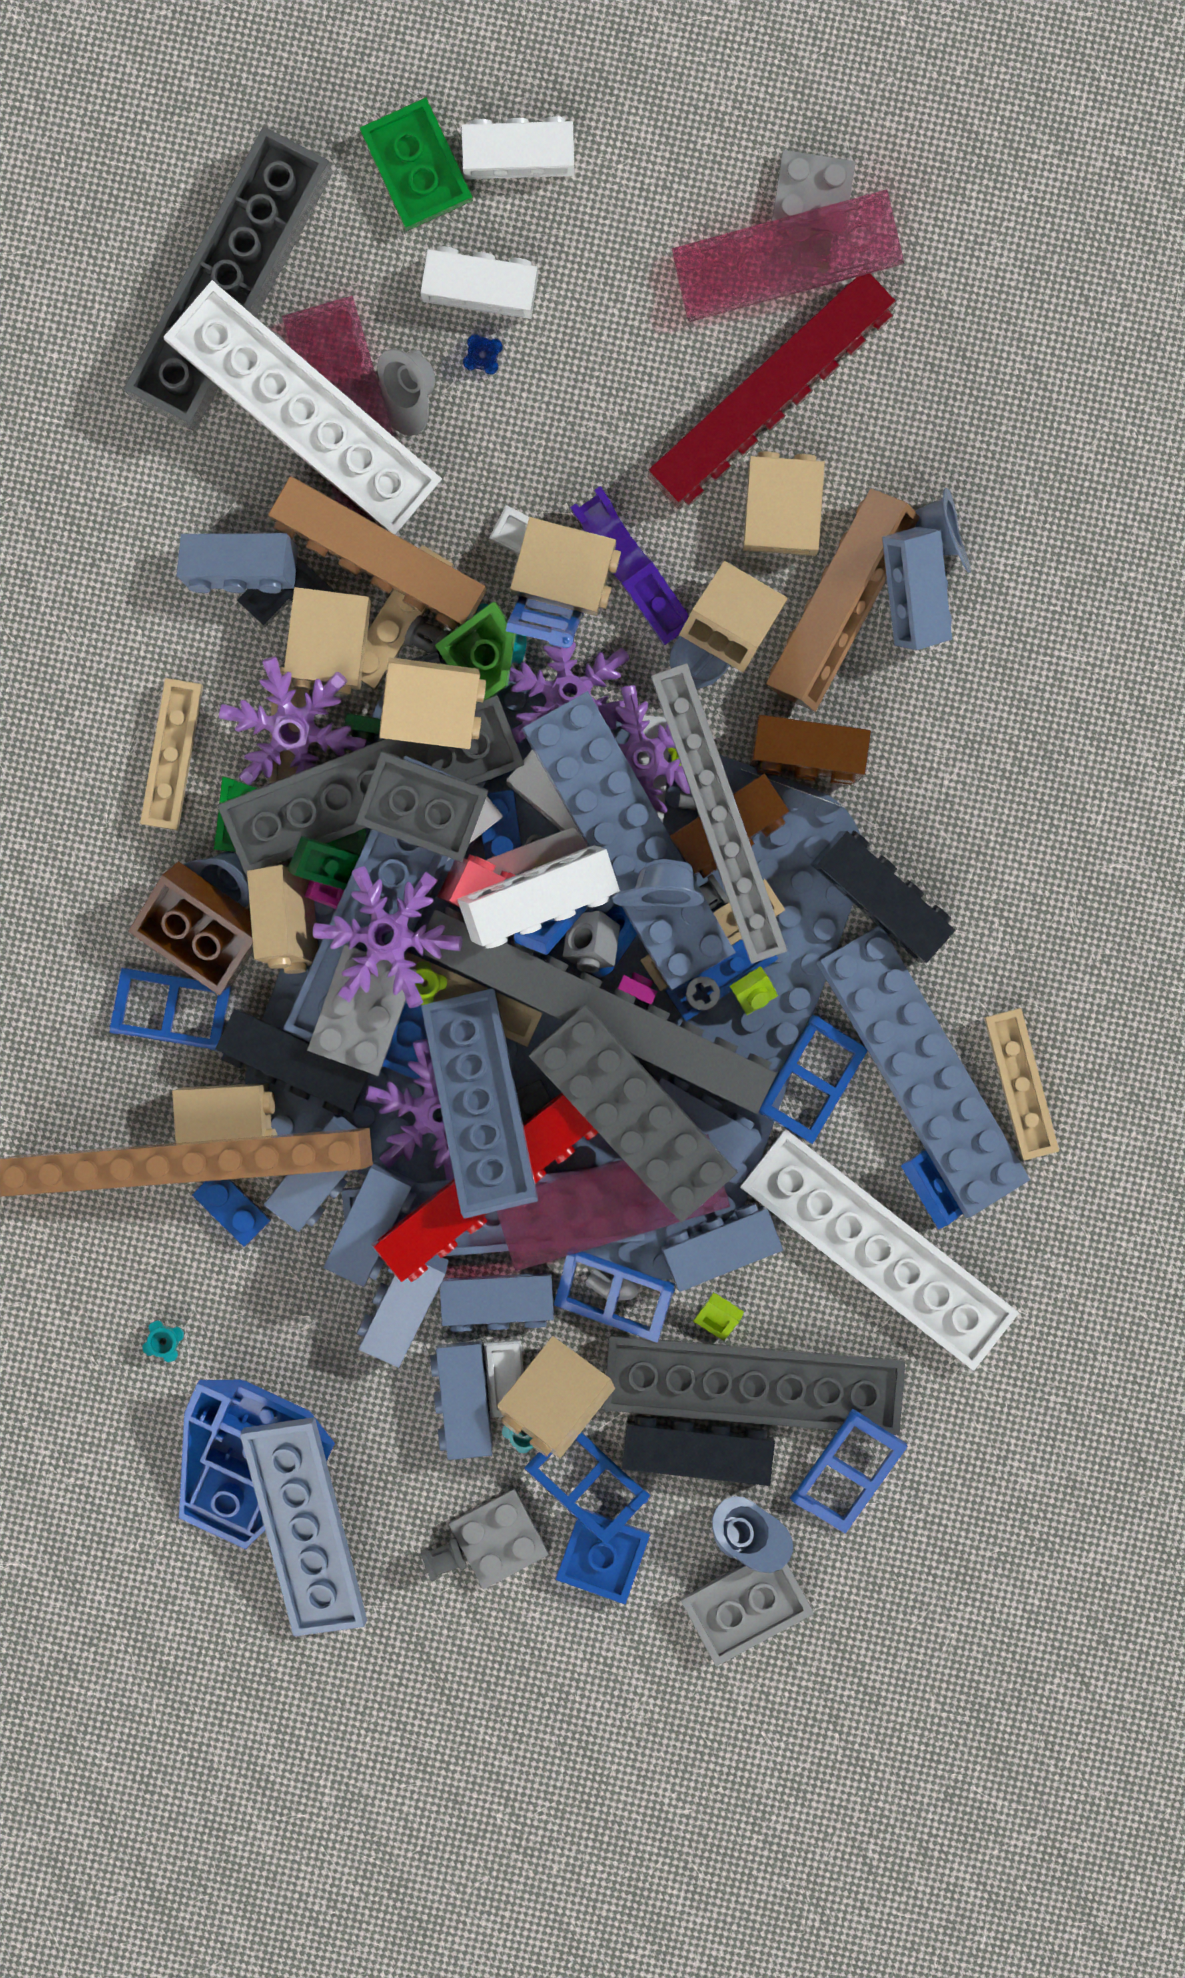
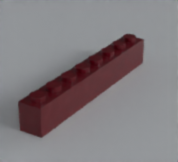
(772, 389)

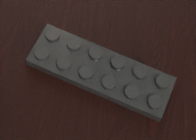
(633, 1113)

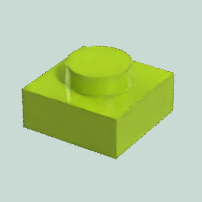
(754, 991)
(718, 1316)

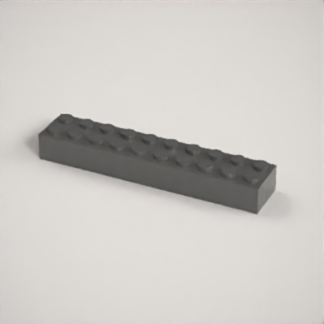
(639, 1030)

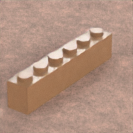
(377, 553)
(840, 602)

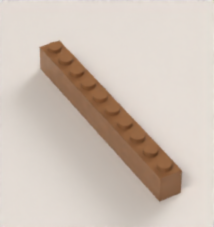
(186, 1162)

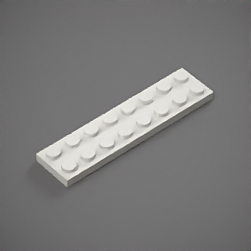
(302, 408)
(879, 1249)

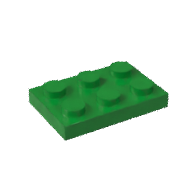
(416, 164)

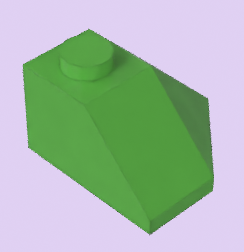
(484, 646)

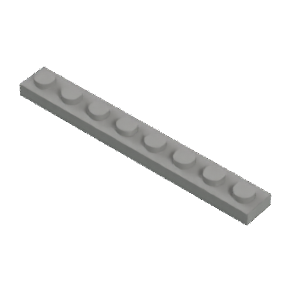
(718, 813)

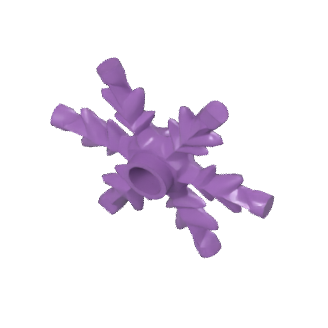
(567, 682)
(282, 736)
(653, 748)
(379, 927)
(420, 1107)

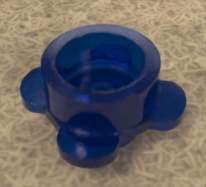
(490, 347)

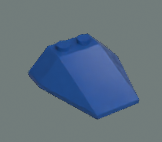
(214, 1469)

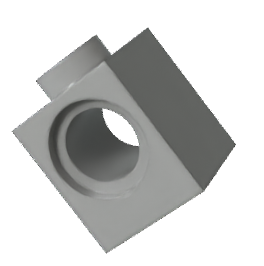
(592, 942)

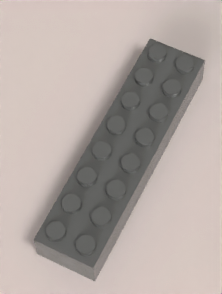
(242, 256)

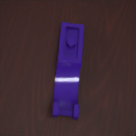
(635, 569)

